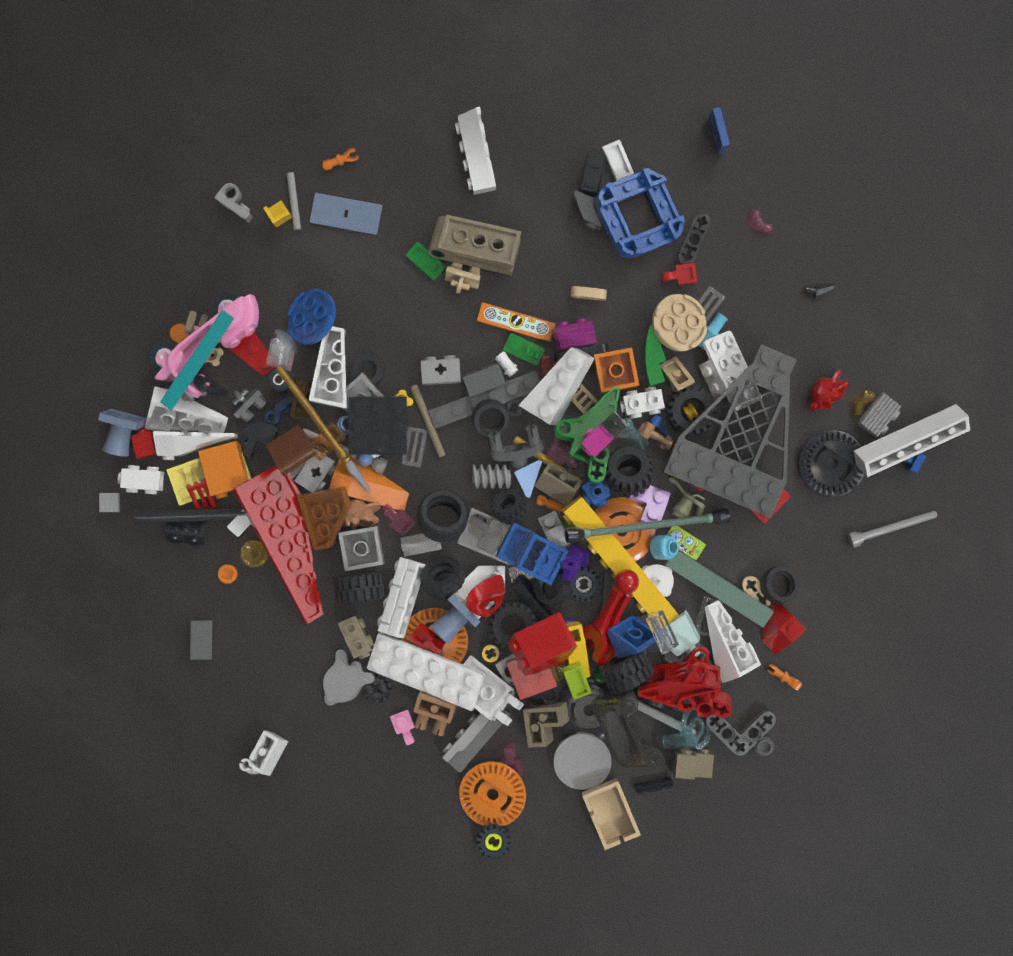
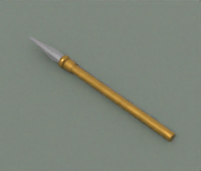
(340, 452)

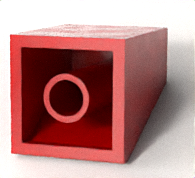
(542, 645)

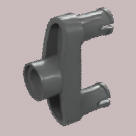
(516, 453)

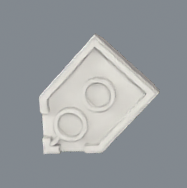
(478, 575)

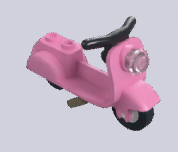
(169, 358)

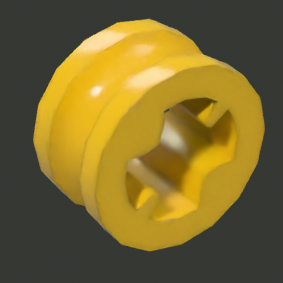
(690, 412)
(488, 647)

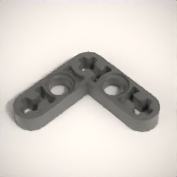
(742, 737)

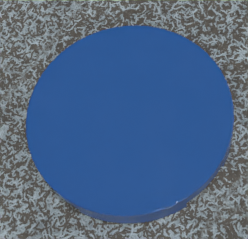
(311, 316)

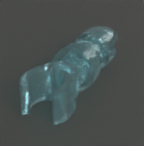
(634, 434)

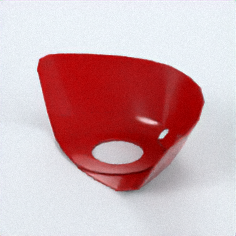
(485, 592)

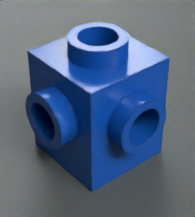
(589, 494)

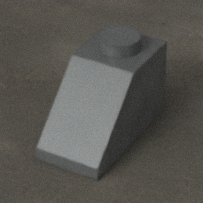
(587, 210)

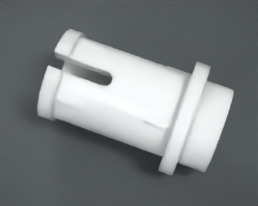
(507, 365)

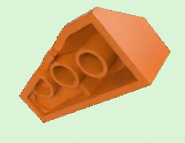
(381, 488)

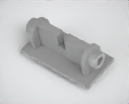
(418, 544)

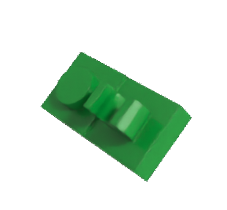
(523, 349)

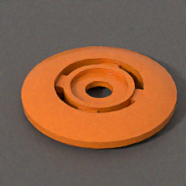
(635, 510)
(457, 647)
(498, 777)

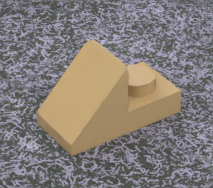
(676, 374)

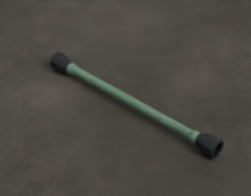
(576, 534)

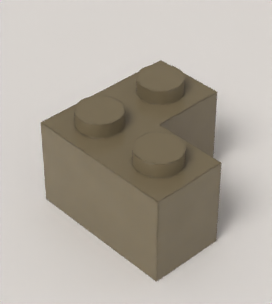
(540, 720)
(692, 764)

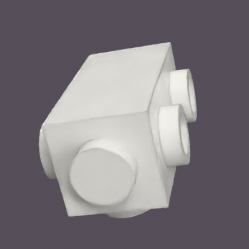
(637, 403)
(134, 479)

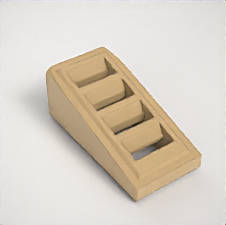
(587, 395)

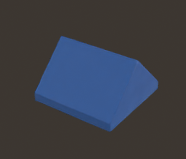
(630, 637)

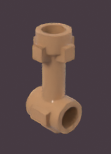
(647, 430)

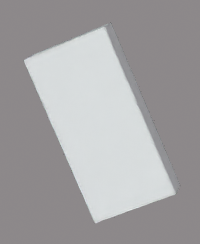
(617, 160)

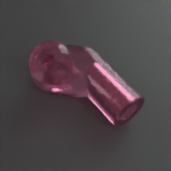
(757, 222)

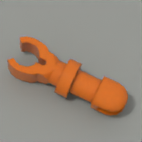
(339, 159)
(784, 677)

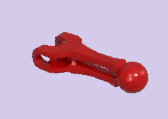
(596, 634)

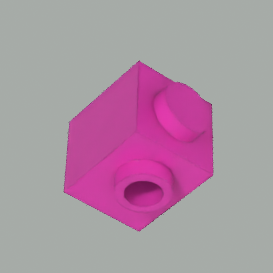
(596, 440)

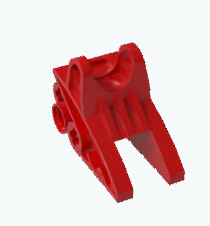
(686, 680)

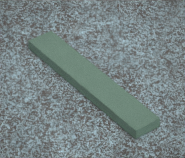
(720, 588)

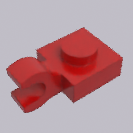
(683, 274)
(425, 638)

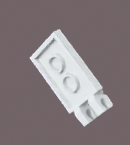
(493, 694)

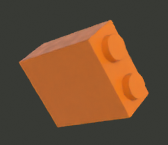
(223, 468)

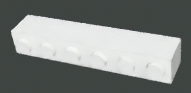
(912, 440)

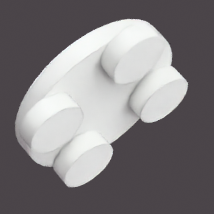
(661, 577)

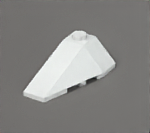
(184, 417)
(179, 444)
(727, 644)

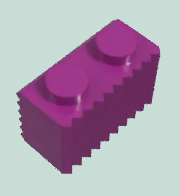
(574, 335)

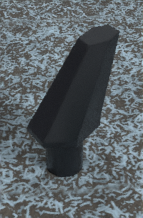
(819, 290)

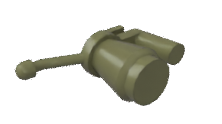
(684, 505)

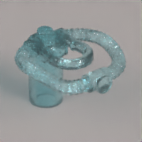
(686, 737)

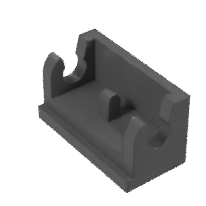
(483, 379)
(200, 640)

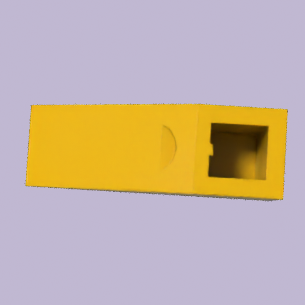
(580, 652)

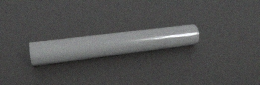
(293, 201)

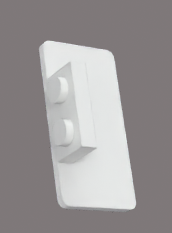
(724, 367)

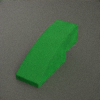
(652, 358)

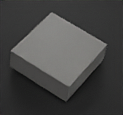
(109, 502)

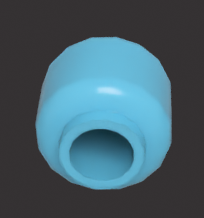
(664, 547)

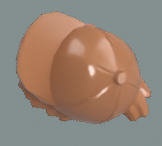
(361, 514)

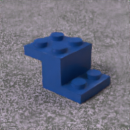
(532, 553)

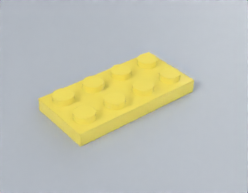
(188, 474)

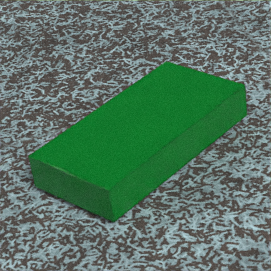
(429, 265)

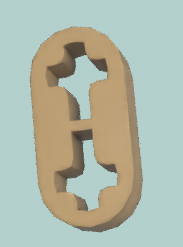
(588, 293)
(756, 585)

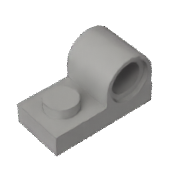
(232, 203)

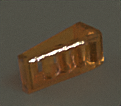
(336, 432)

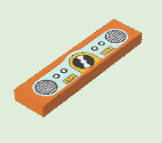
(515, 322)

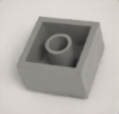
(361, 548)

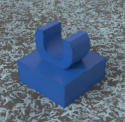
(915, 462)

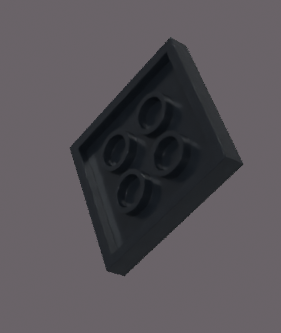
(377, 425)

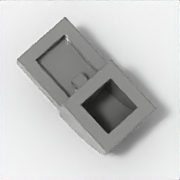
(554, 529)

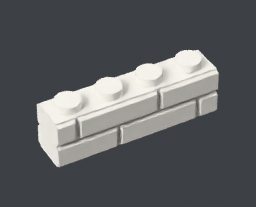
(401, 597)

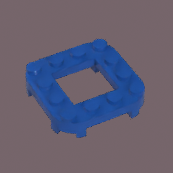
(660, 199)

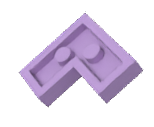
(655, 503)

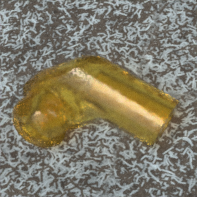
(861, 400)

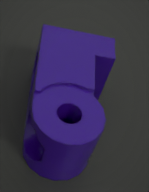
(574, 559)

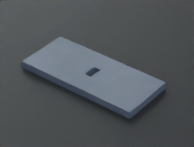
(330, 212)

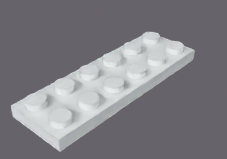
(426, 671)

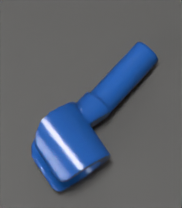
(656, 420)

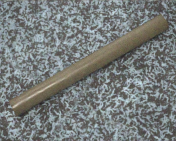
(427, 420)

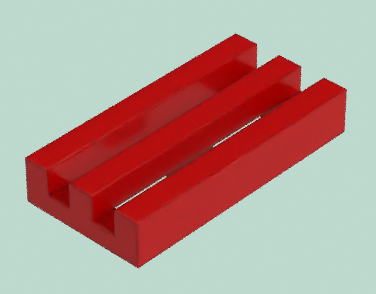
(197, 486)

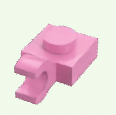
(402, 724)

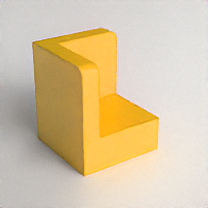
(278, 213)

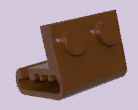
(291, 449)

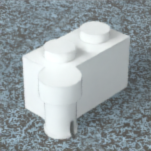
(265, 754)

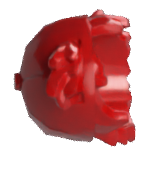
(827, 391)

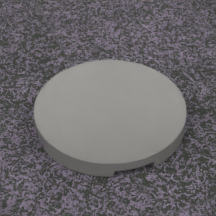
(582, 761)

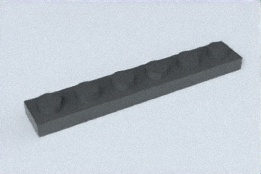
(464, 407)

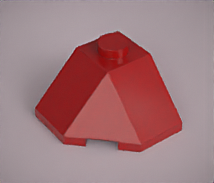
(781, 629)

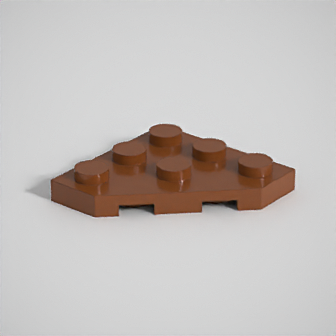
(324, 515)

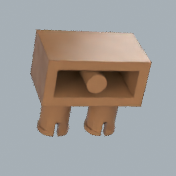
(436, 708)

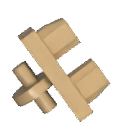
(463, 279)

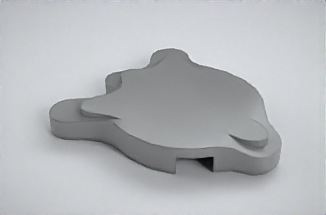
(344, 680)

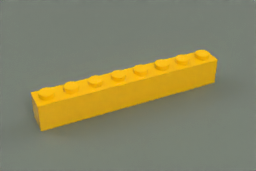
(617, 558)

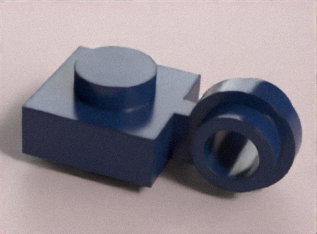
(283, 406)

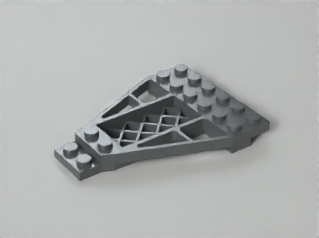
(727, 476)

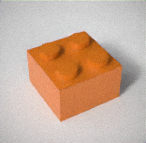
(616, 370)

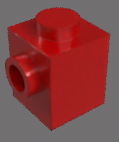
(143, 444)

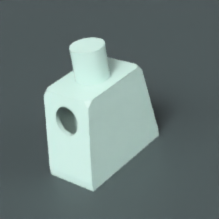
(685, 634)

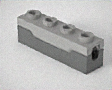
(471, 740)

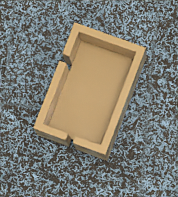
(610, 813)

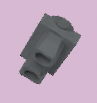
(253, 397)

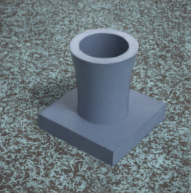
(120, 430)
(453, 620)

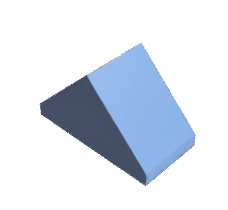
(527, 477)

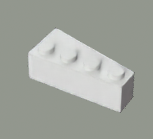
(558, 387)

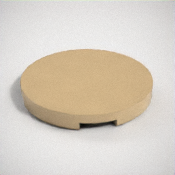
(679, 322)

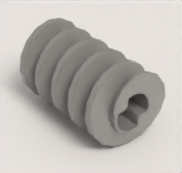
(491, 476)

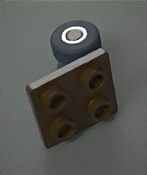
(278, 384)

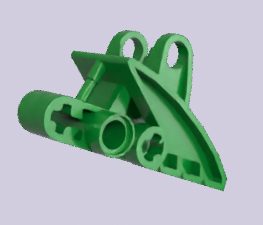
(580, 426)

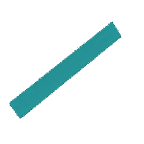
(197, 360)

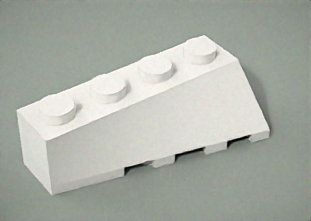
(476, 152)
(330, 371)

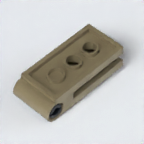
(475, 244)

